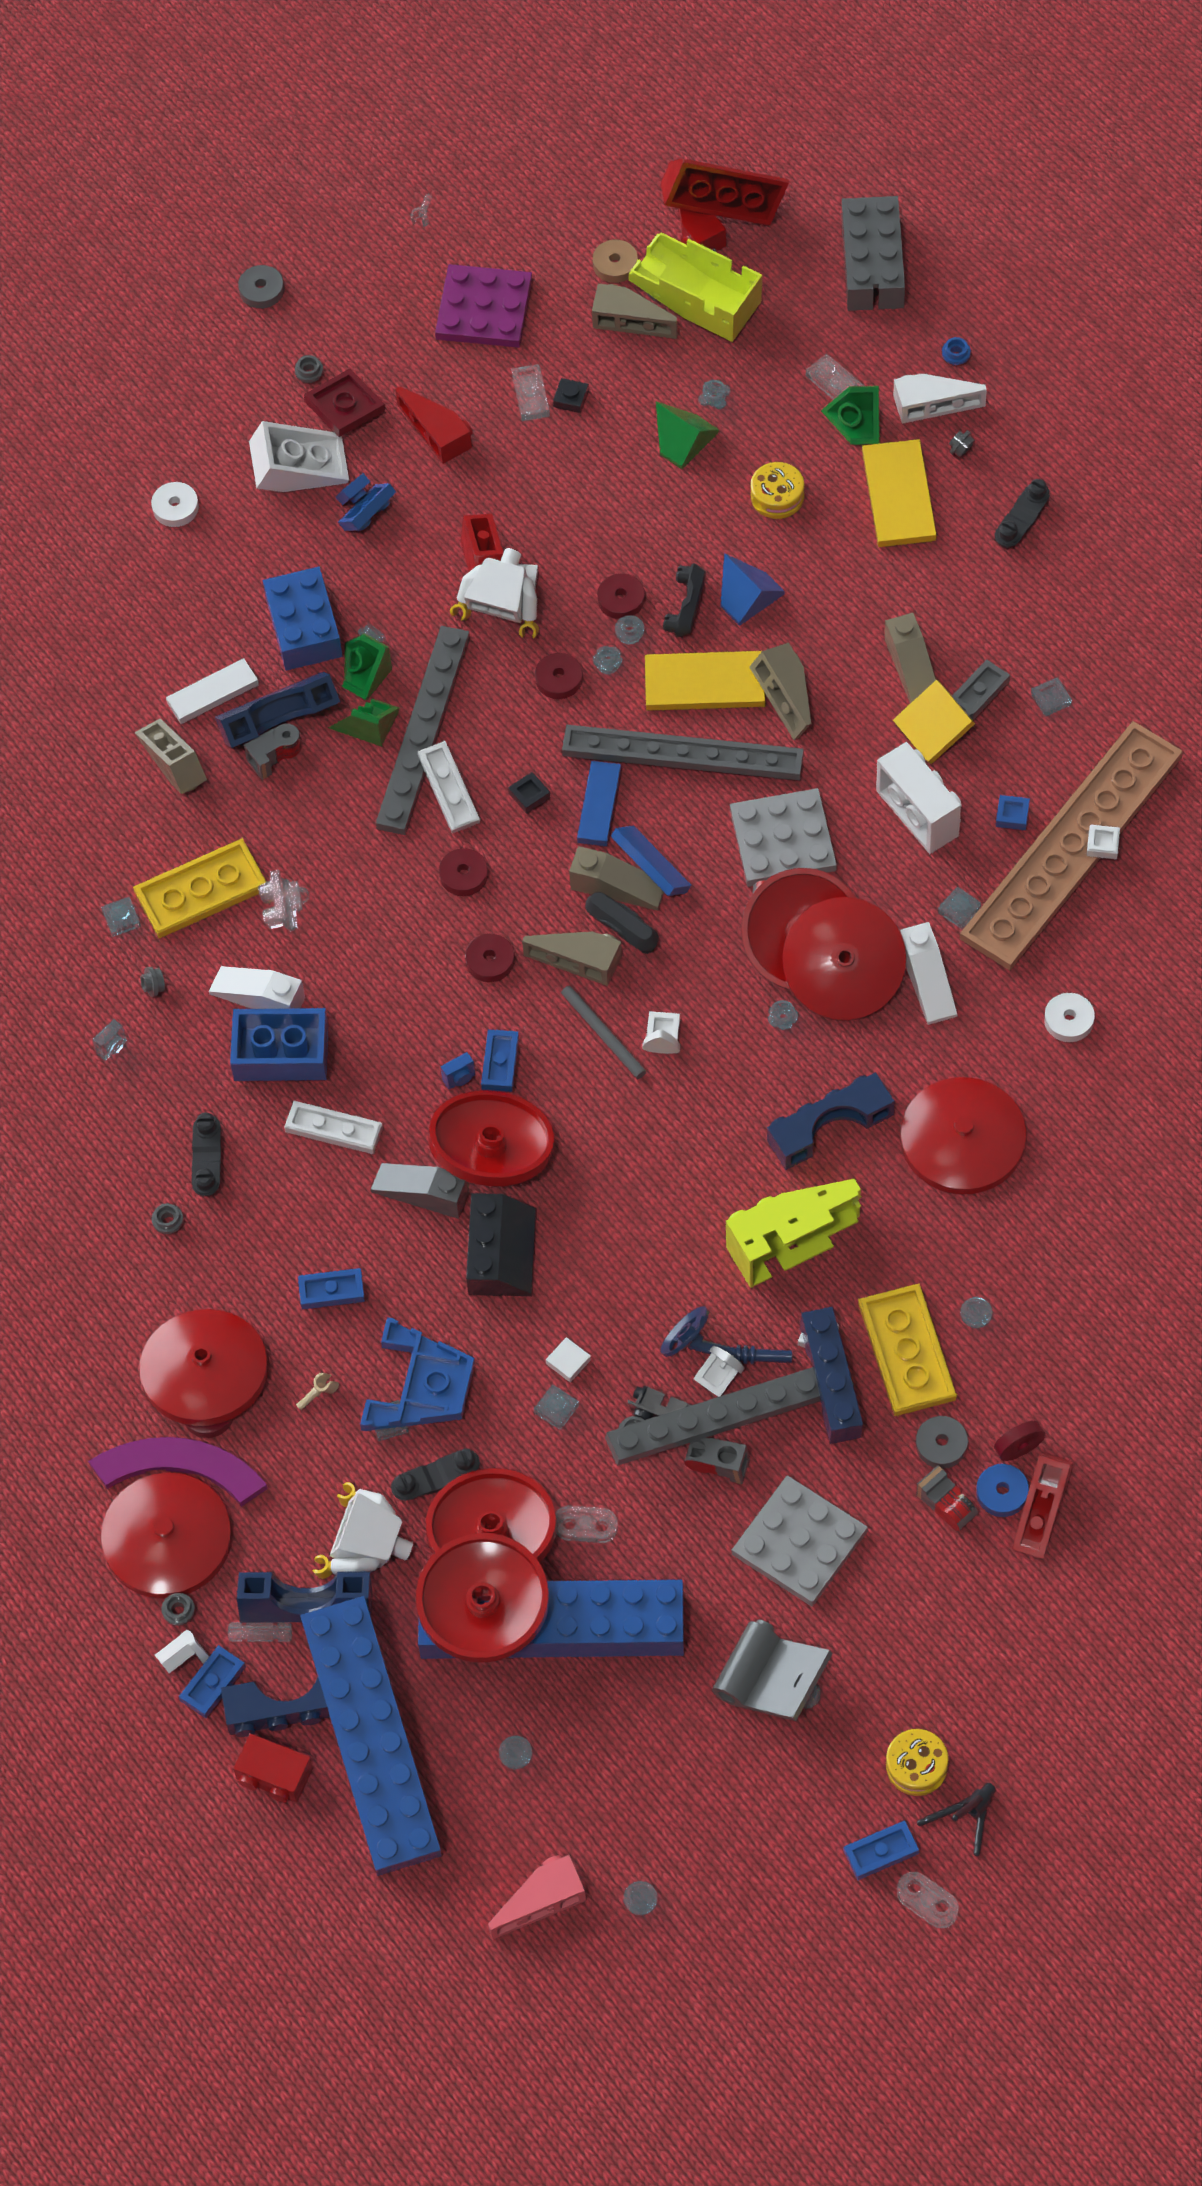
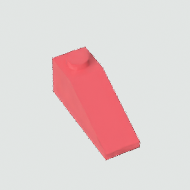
(544, 1893)

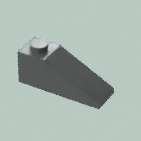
(422, 1187)

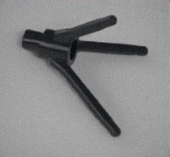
(973, 1805)

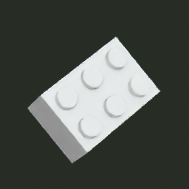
(918, 797)

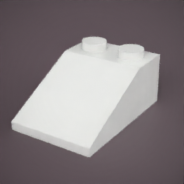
(296, 458)

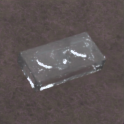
(831, 376)
(530, 392)

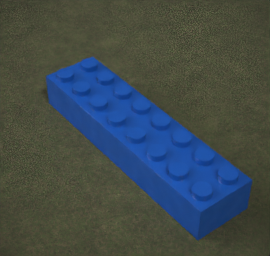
(602, 1621)
(370, 1736)

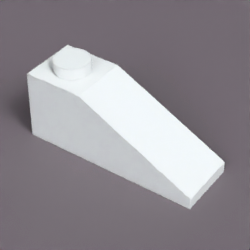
(933, 396)
(928, 973)
(258, 988)

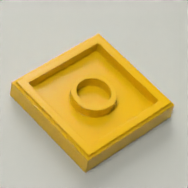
(934, 721)

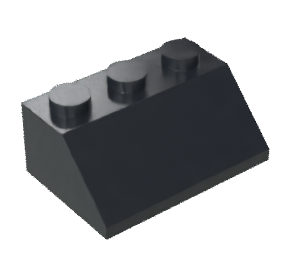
(500, 1246)

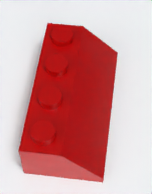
(722, 191)

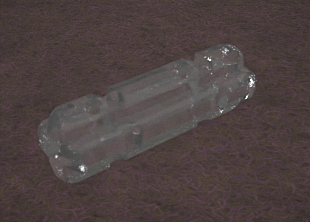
(260, 1632)

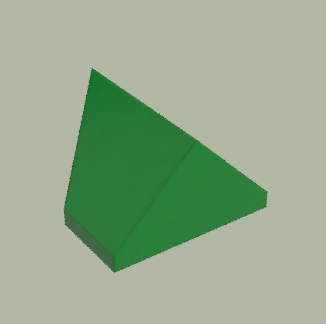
(856, 414)
(681, 434)
(365, 665)
(369, 722)

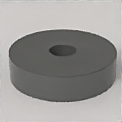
(261, 276)
(941, 1428)

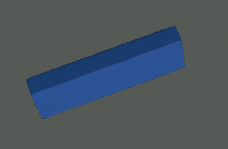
(599, 803)
(650, 860)

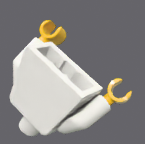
(500, 591)
(365, 1535)

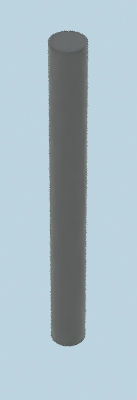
(603, 1032)

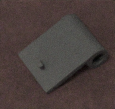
(770, 1672)

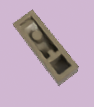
(626, 311)
(909, 654)
(785, 685)
(172, 756)
(601, 872)
(580, 953)

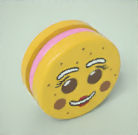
(777, 490)
(917, 1762)

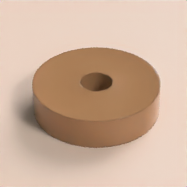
(614, 250)

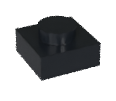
(570, 395)
(529, 792)

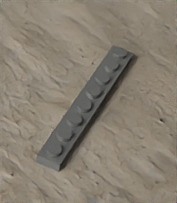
(422, 729)
(683, 752)
(713, 1416)

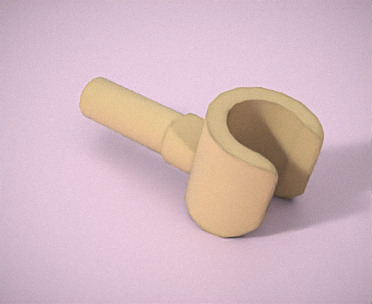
(319, 1387)

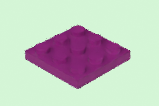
(483, 305)

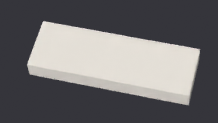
(212, 691)
(448, 787)
(333, 1127)

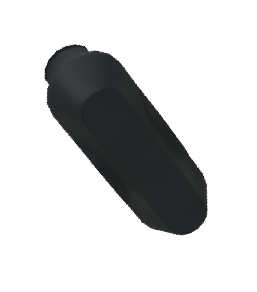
(1023, 514)
(683, 622)
(622, 921)
(206, 1154)
(434, 1476)

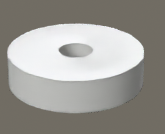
(175, 493)
(1065, 1029)

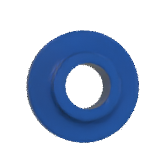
(958, 345)

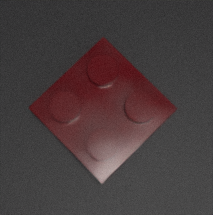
(344, 402)

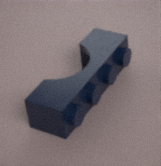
(277, 707)
(863, 1102)
(832, 1373)
(268, 1600)
(251, 1710)

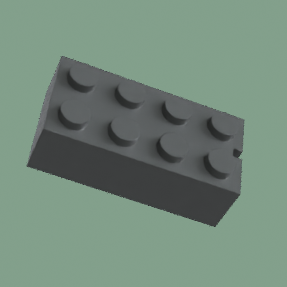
(872, 252)

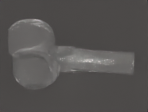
(422, 211)

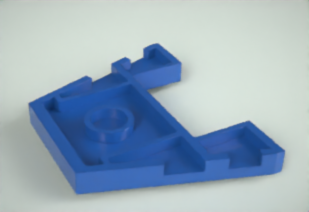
(433, 1386)

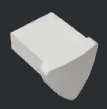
(662, 1033)
(718, 1371)
(180, 1650)

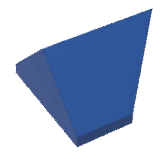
(746, 590)

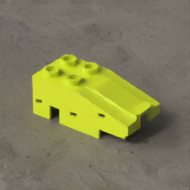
(698, 284)
(788, 1219)

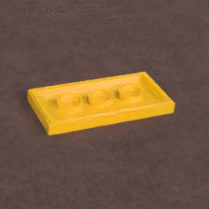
(899, 493)
(702, 681)
(200, 888)
(907, 1349)

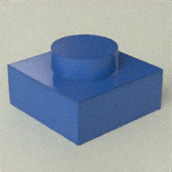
(354, 490)
(1012, 812)
(458, 1071)

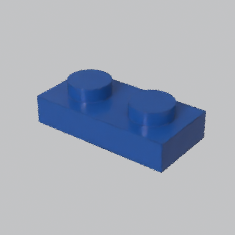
(373, 501)
(500, 1060)
(331, 1288)
(204, 1689)
(881, 1850)

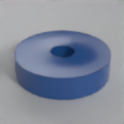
(1002, 1476)

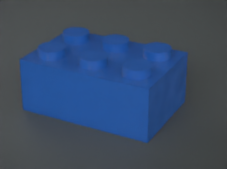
(302, 618)
(279, 1044)

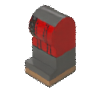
(272, 747)
(718, 1458)
(946, 1499)

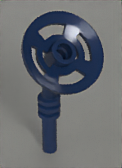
(688, 1334)

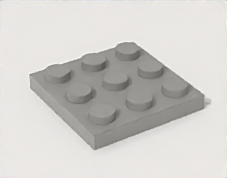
(782, 835)
(799, 1540)

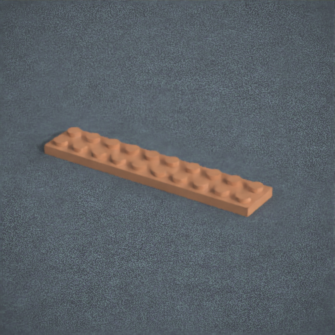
(1059, 856)

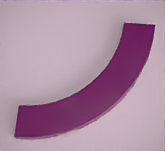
(179, 1456)

